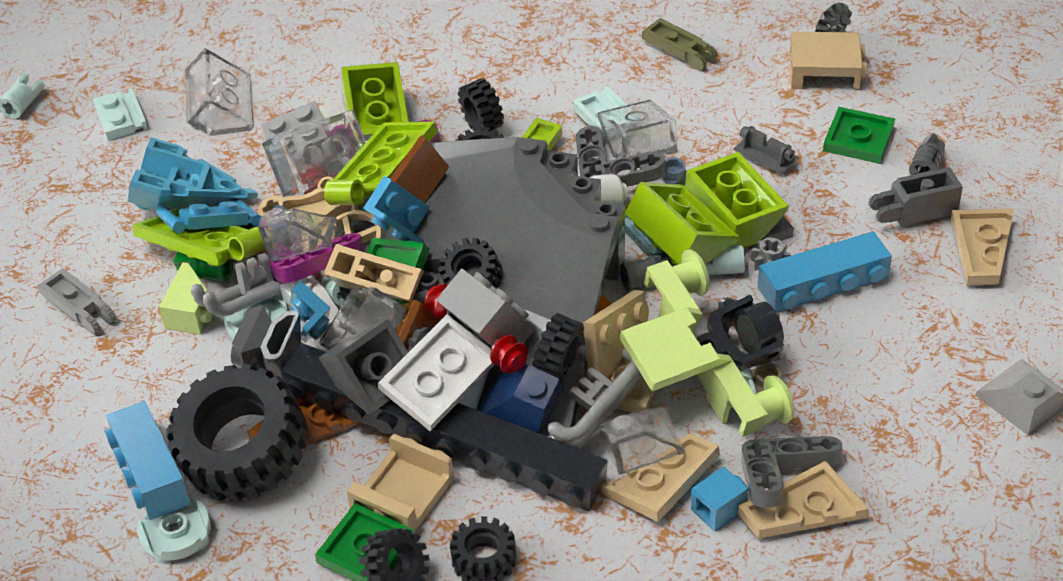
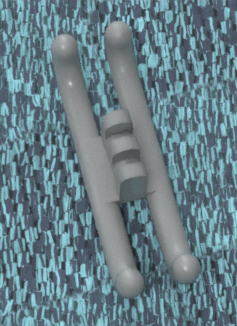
(252, 289)
(599, 399)

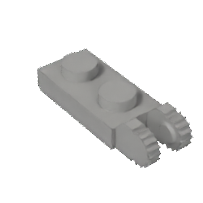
(76, 300)

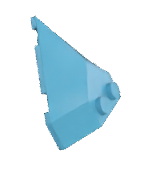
(179, 181)

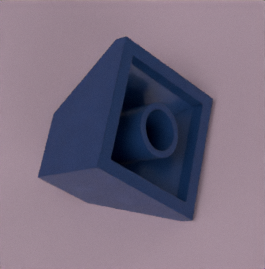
(523, 397)

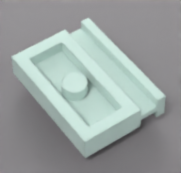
(589, 106)
(119, 114)

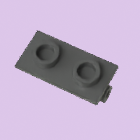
(769, 153)

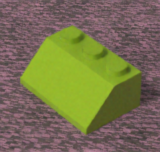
(737, 197)
(678, 221)

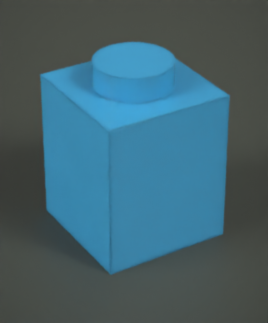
(718, 498)

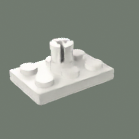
(437, 372)

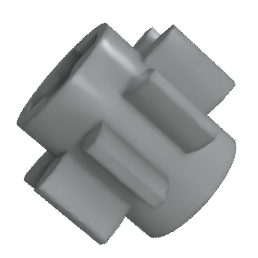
(767, 251)

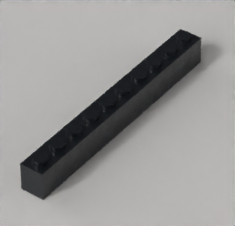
(465, 435)

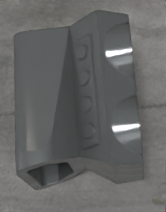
(266, 342)

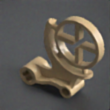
(316, 203)

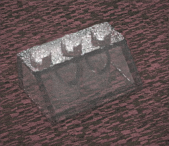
(218, 96)

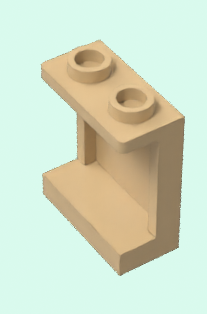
(826, 55)
(405, 483)

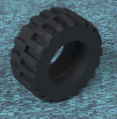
(217, 402)

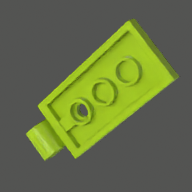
(376, 159)
(207, 244)

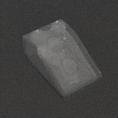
(313, 152)

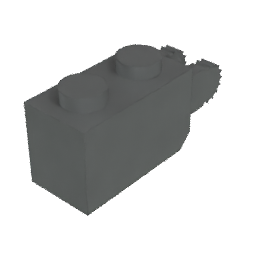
(918, 198)

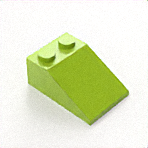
(374, 94)

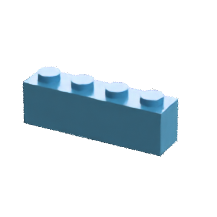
(824, 271)
(146, 460)

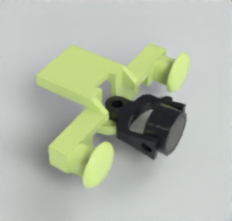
(670, 351)

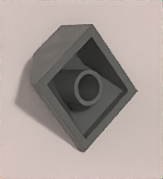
(363, 362)

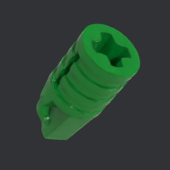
(204, 270)

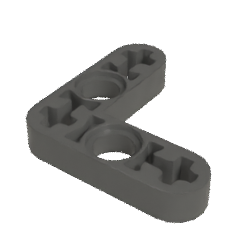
(602, 166)
(783, 454)

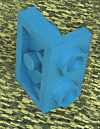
(396, 209)
(310, 308)

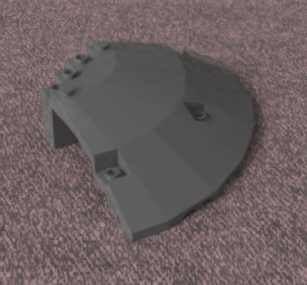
(544, 227)

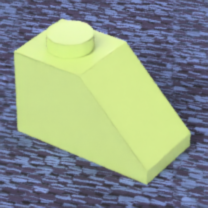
(178, 307)

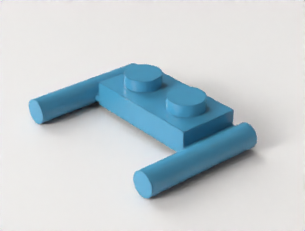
(202, 216)

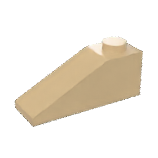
(363, 270)

